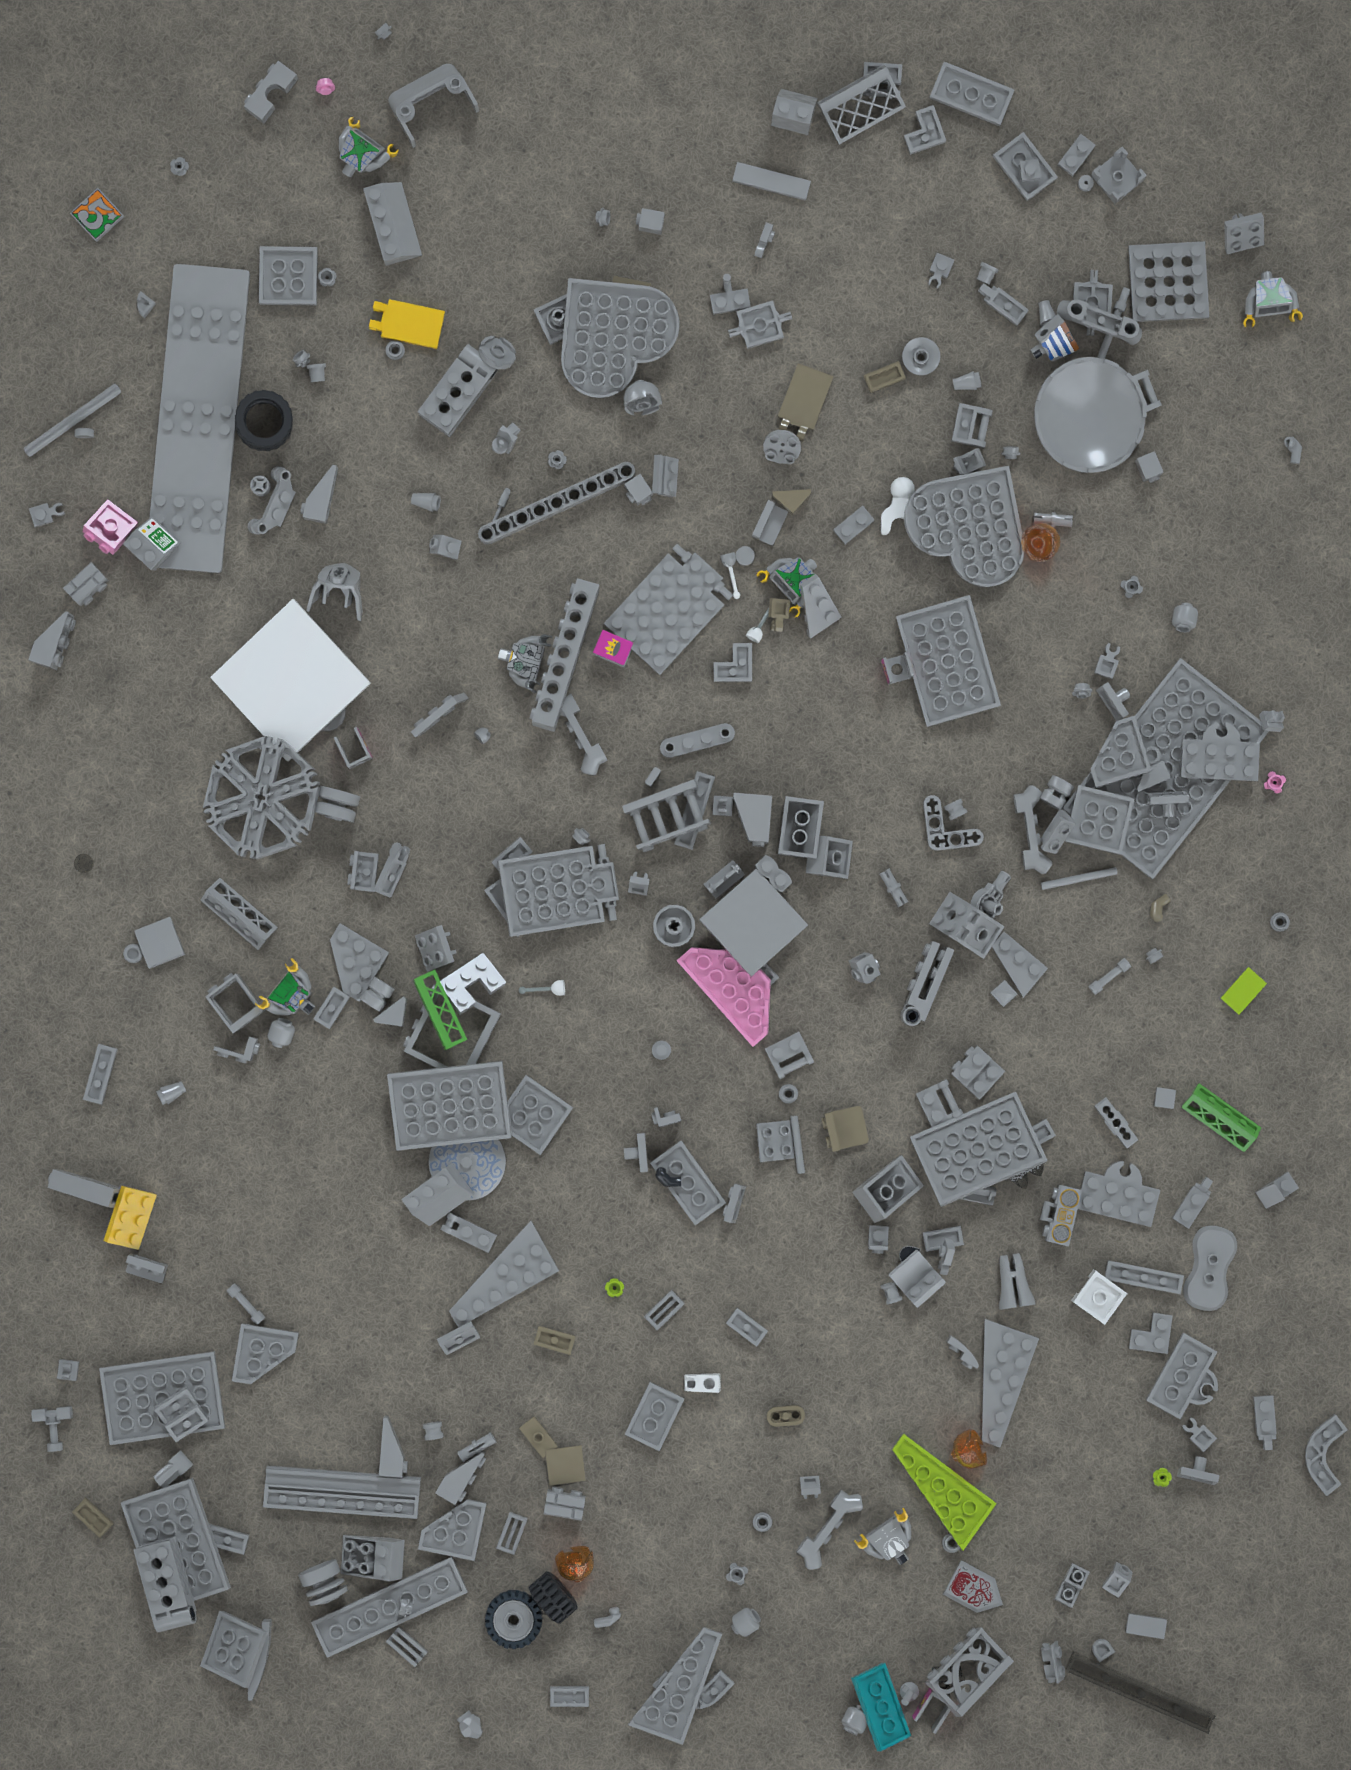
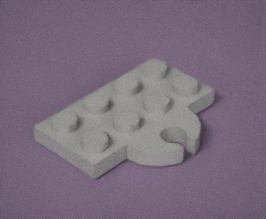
(1220, 756)
(1119, 1195)
(1184, 1377)

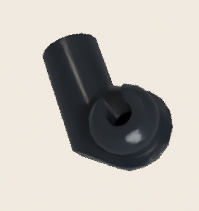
(665, 1179)

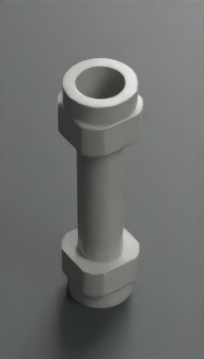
(1122, 966)
(257, 1316)

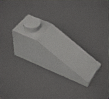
(320, 499)
(392, 1455)

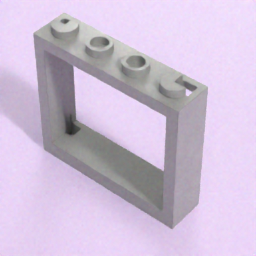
(418, 1025)

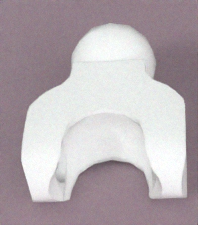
(901, 491)

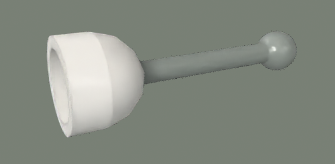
(755, 633)
(557, 988)

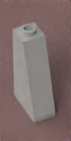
(83, 1188)

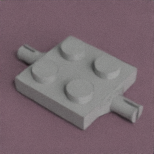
(1094, 293)
(760, 324)

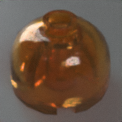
(1040, 542)
(968, 1450)
(575, 1564)

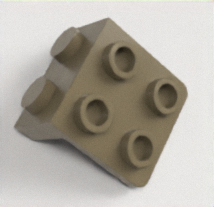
(845, 1128)

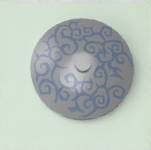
(479, 1164)

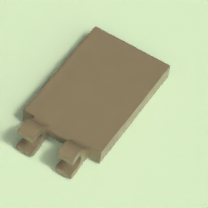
(804, 399)

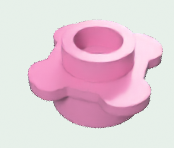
(1275, 787)

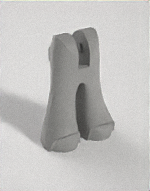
(1007, 1297)

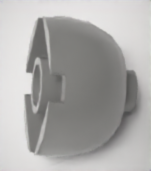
(642, 397)

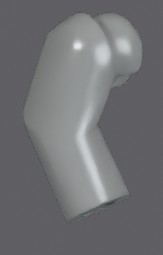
(1295, 449)
(609, 1620)

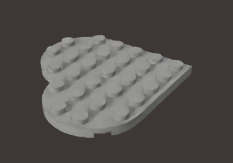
(611, 331)
(971, 522)

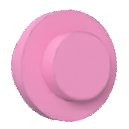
(325, 86)

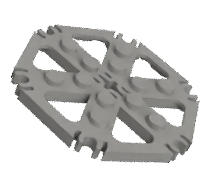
(250, 804)

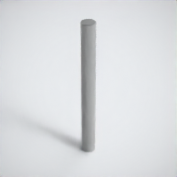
(1079, 878)

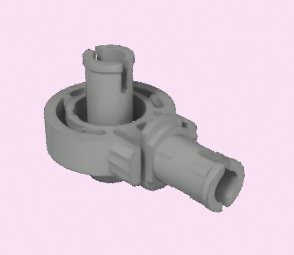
(989, 897)

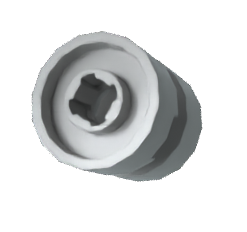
(1059, 786)
(377, 994)

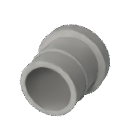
(986, 273)
(316, 372)

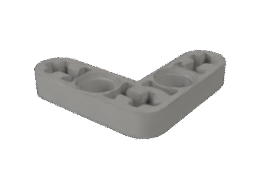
(939, 832)

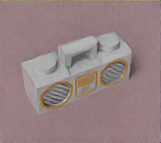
(1063, 1219)

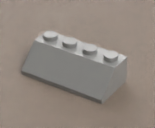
(392, 222)

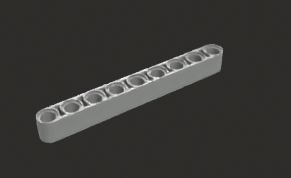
(563, 495)

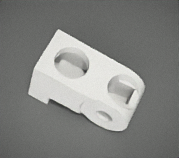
(702, 1382)

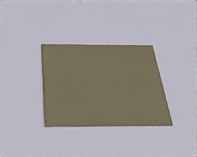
(565, 1465)

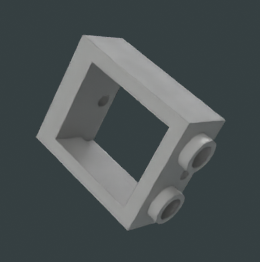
(247, 1018)

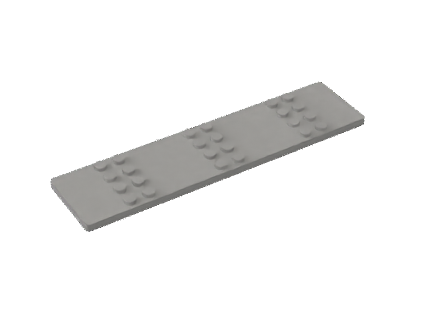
(199, 412)

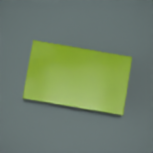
(1243, 990)

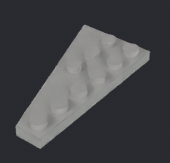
(514, 1270)
(1004, 1371)
(674, 1700)

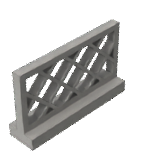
(857, 88)

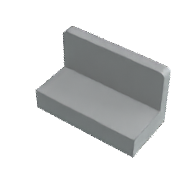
(770, 523)

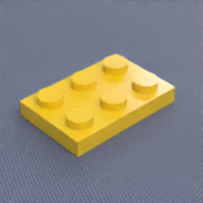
(130, 1217)

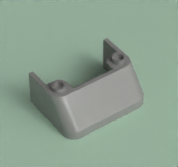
(404, 98)

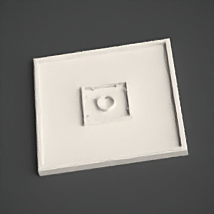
(290, 678)

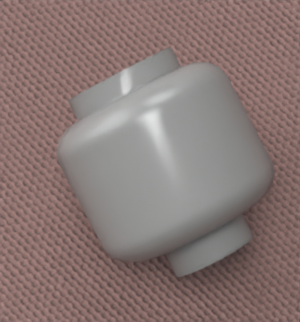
(1184, 617)
(281, 1032)
(745, 1622)
(854, 1720)

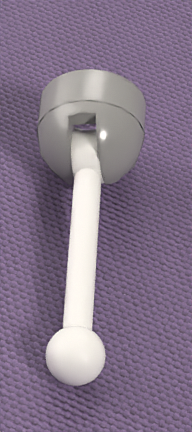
(729, 560)

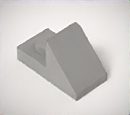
(1277, 1190)

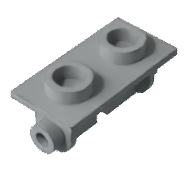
(724, 879)
(983, 1196)
(1055, 1670)

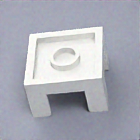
(1099, 1297)

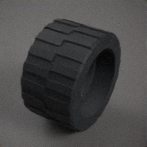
(265, 397)

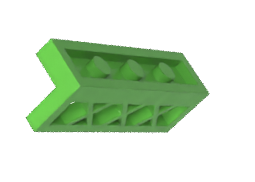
(432, 1012)
(1224, 1115)

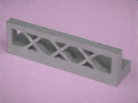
(235, 916)

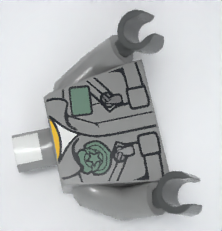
(525, 660)

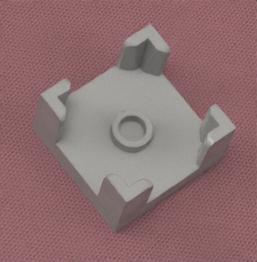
(1118, 176)

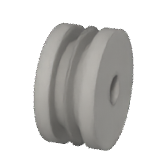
(1085, 187)

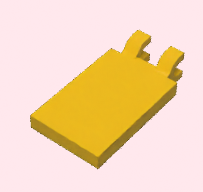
(409, 323)

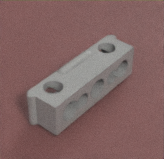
(1122, 1122)

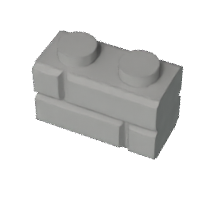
(86, 584)
(564, 1504)

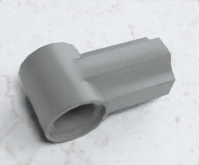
(176, 1466)

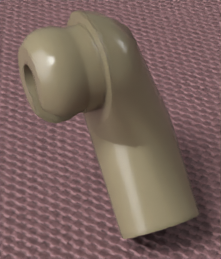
(1156, 907)

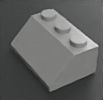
(800, 827)
(438, 1195)

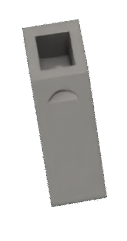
(455, 1481)

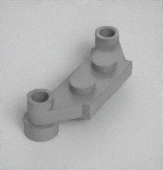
(278, 503)

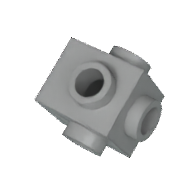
(864, 968)

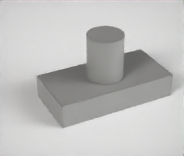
(1114, 700)
(1168, 800)
(638, 1152)
(1198, 1472)

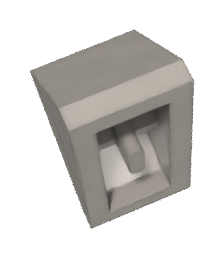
(394, 1014)

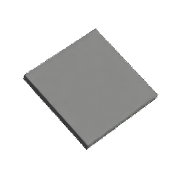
(753, 922)

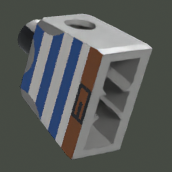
(1054, 340)

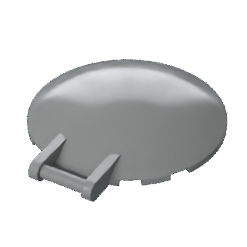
(1092, 413)

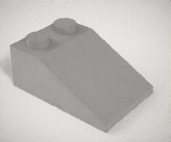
(888, 1189)

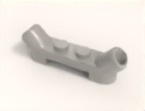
(1100, 320)
(593, 755)
(1033, 857)
(810, 1547)

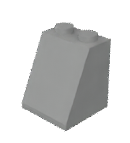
(793, 111)
(755, 816)

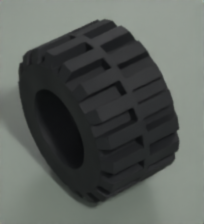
(553, 1597)

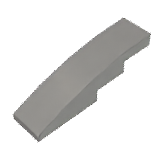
(259, 1671)

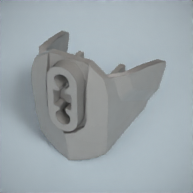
(342, 577)

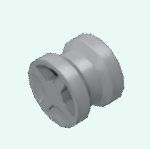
(258, 483)
(955, 809)
(433, 1430)

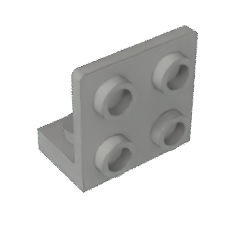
(917, 1278)

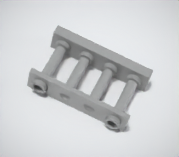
(670, 796)

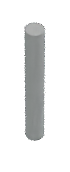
(797, 1144)

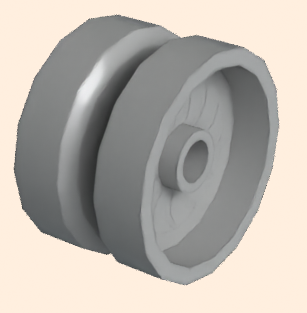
(336, 804)
(666, 917)

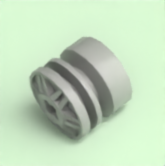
(323, 1582)

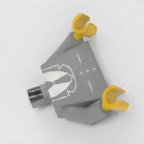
(888, 1539)

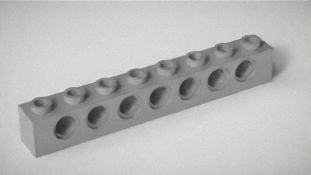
(590, 592)

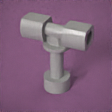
(52, 1418)

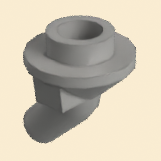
(909, 1692)

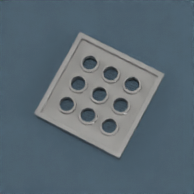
(1197, 271)

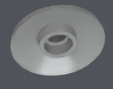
(927, 349)

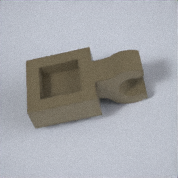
(778, 610)

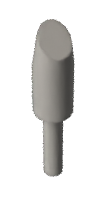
(502, 502)

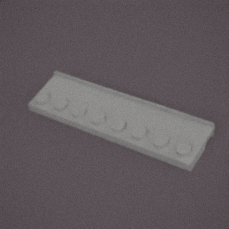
(341, 1492)

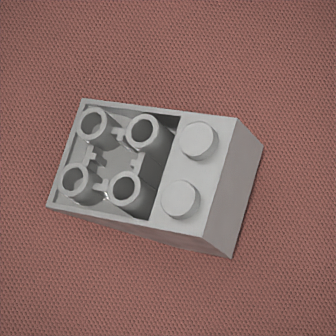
(50, 645)
(372, 1557)

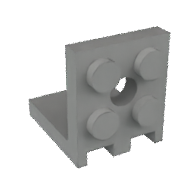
(966, 925)

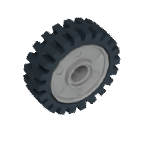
(508, 1634)

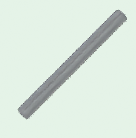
(72, 420)

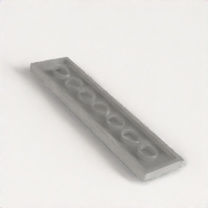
(380, 1609)

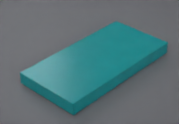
(881, 1707)

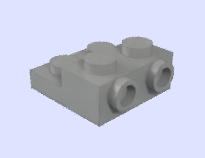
(977, 1071)

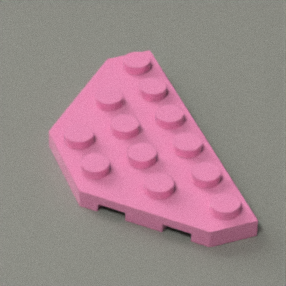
(736, 993)

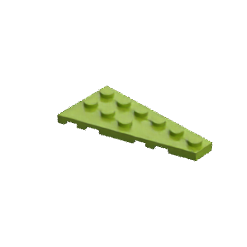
(953, 1499)

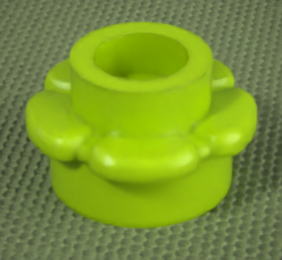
(619, 1287)
(1162, 1482)

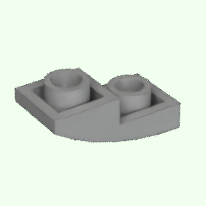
(967, 1357)
(1071, 1585)

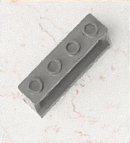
(994, 1667)

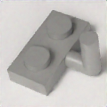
(729, 300)

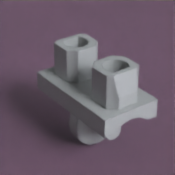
(505, 439)

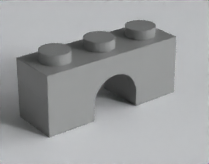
(278, 78)

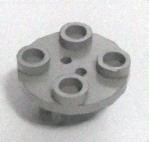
(790, 449)

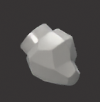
(470, 1725)

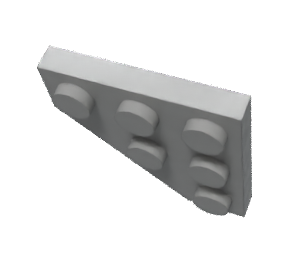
(1121, 754)
(356, 960)
(261, 1350)
(456, 1531)

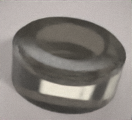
(84, 863)

